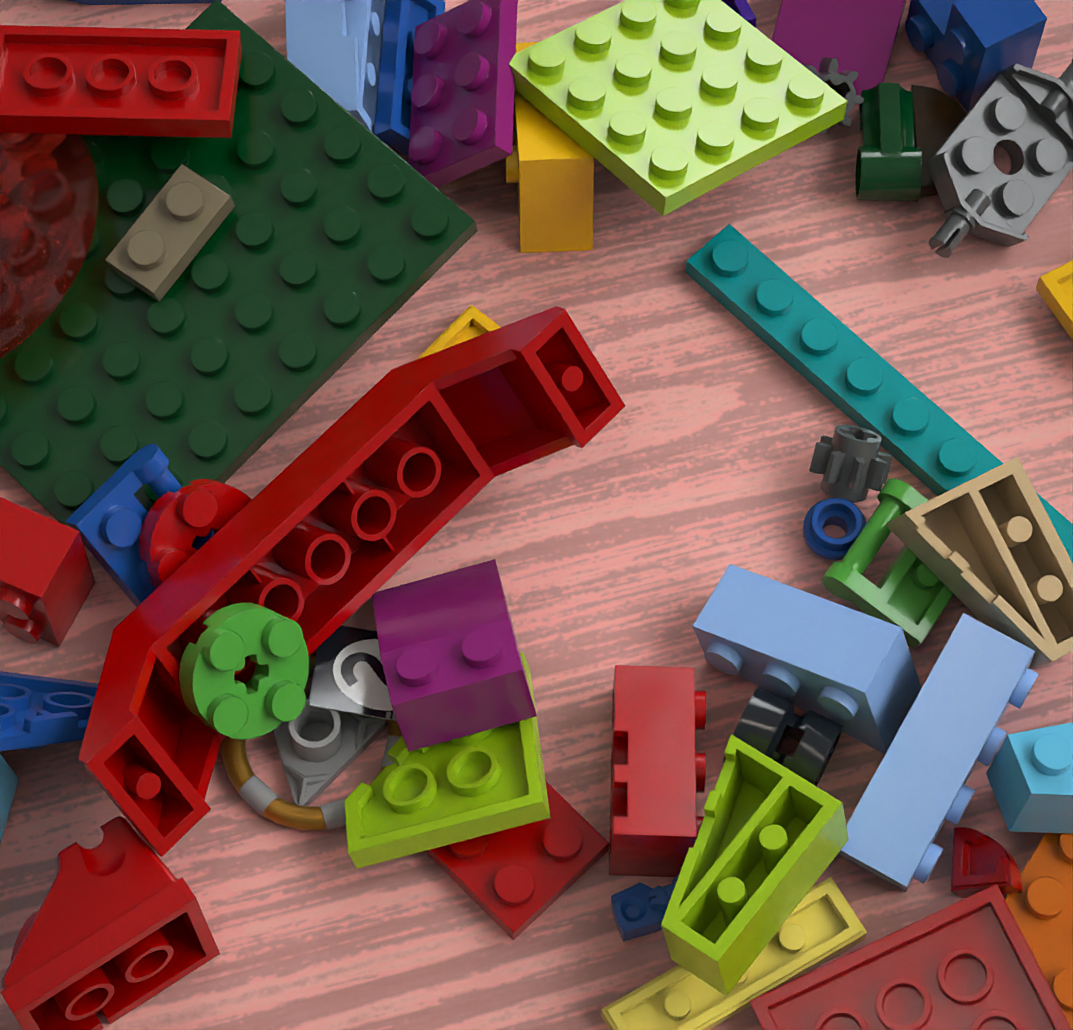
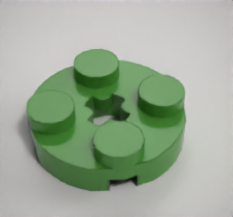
(279, 678)

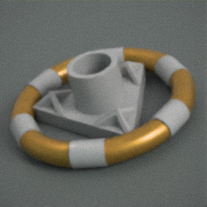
(313, 754)

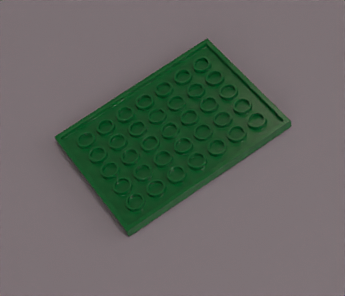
(276, 301)

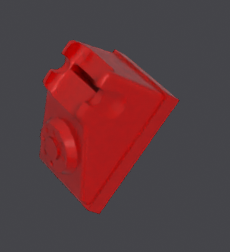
(105, 936)

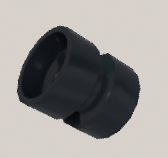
(772, 717)

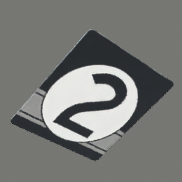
(351, 675)

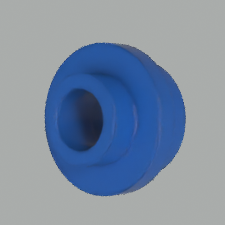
(832, 512)

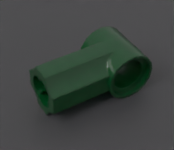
(887, 159)

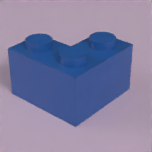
(974, 40)

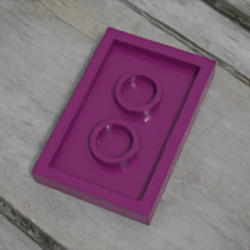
(463, 90)

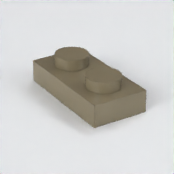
(170, 232)

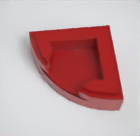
(981, 863)

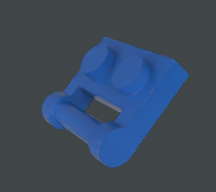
(114, 519)

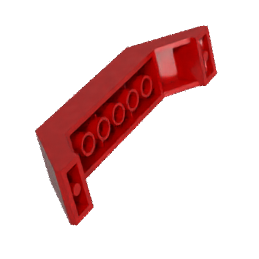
(332, 537)

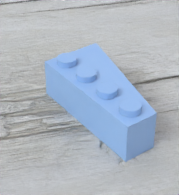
(936, 752)

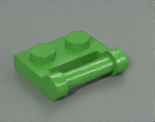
(909, 590)

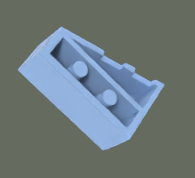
(339, 49)
(811, 653)

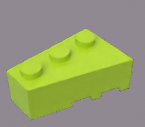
(750, 866)

